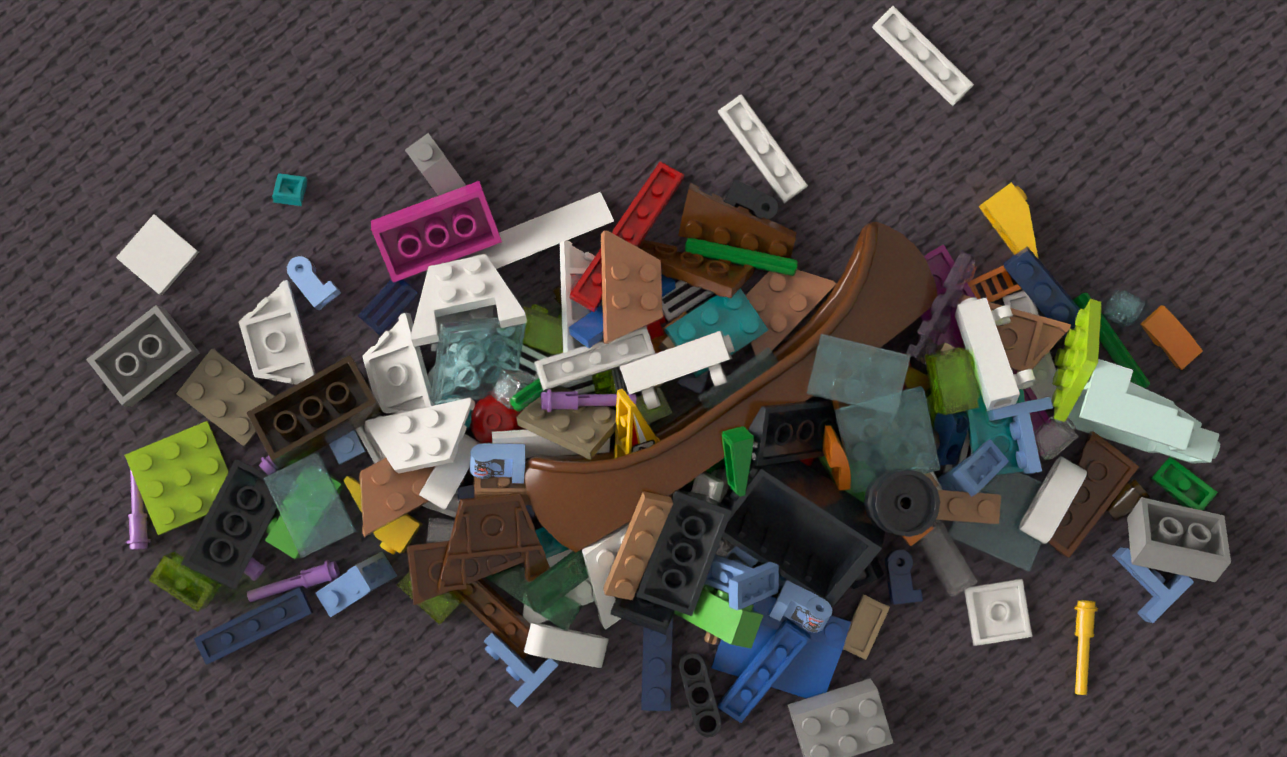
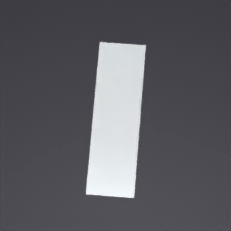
(548, 230)

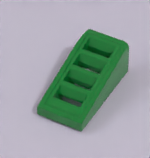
(737, 455)

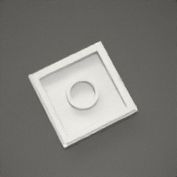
(157, 254)
(998, 612)

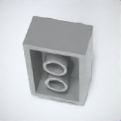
(143, 356)
(1178, 539)
(841, 721)

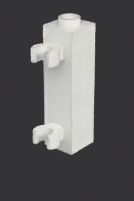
(678, 362)
(992, 368)

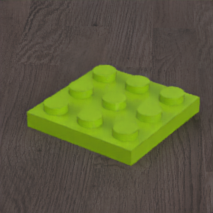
(1076, 360)
(179, 476)

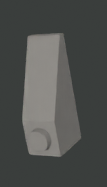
(434, 165)

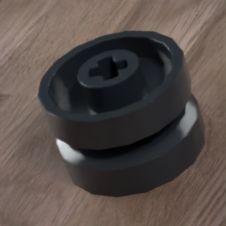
(919, 502)

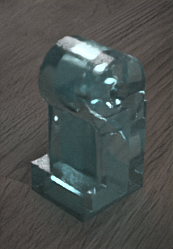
(1123, 308)

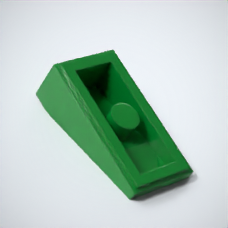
(1184, 485)

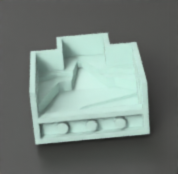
(1140, 417)

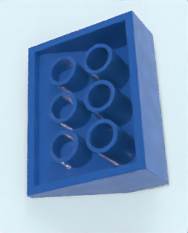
(808, 672)

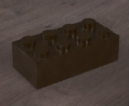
(314, 413)

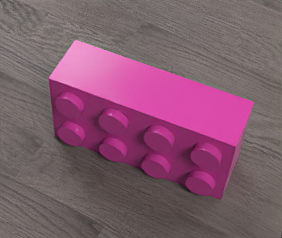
(435, 231)

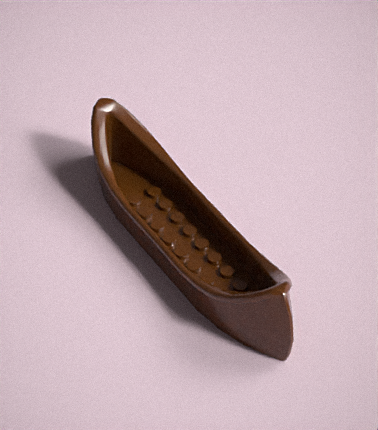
(872, 302)

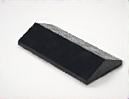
(791, 431)
(232, 526)
(684, 551)

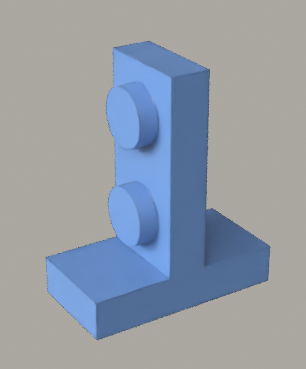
(1022, 430)
(975, 470)
(743, 582)
(1153, 582)
(356, 583)
(519, 668)

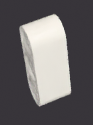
(447, 477)
(1052, 500)
(566, 645)

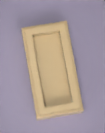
(865, 626)

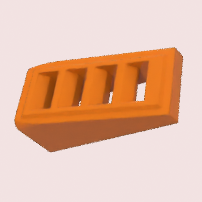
(992, 274)

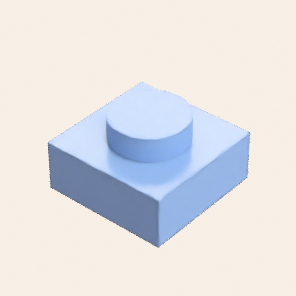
(347, 447)

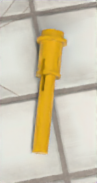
(1084, 630)

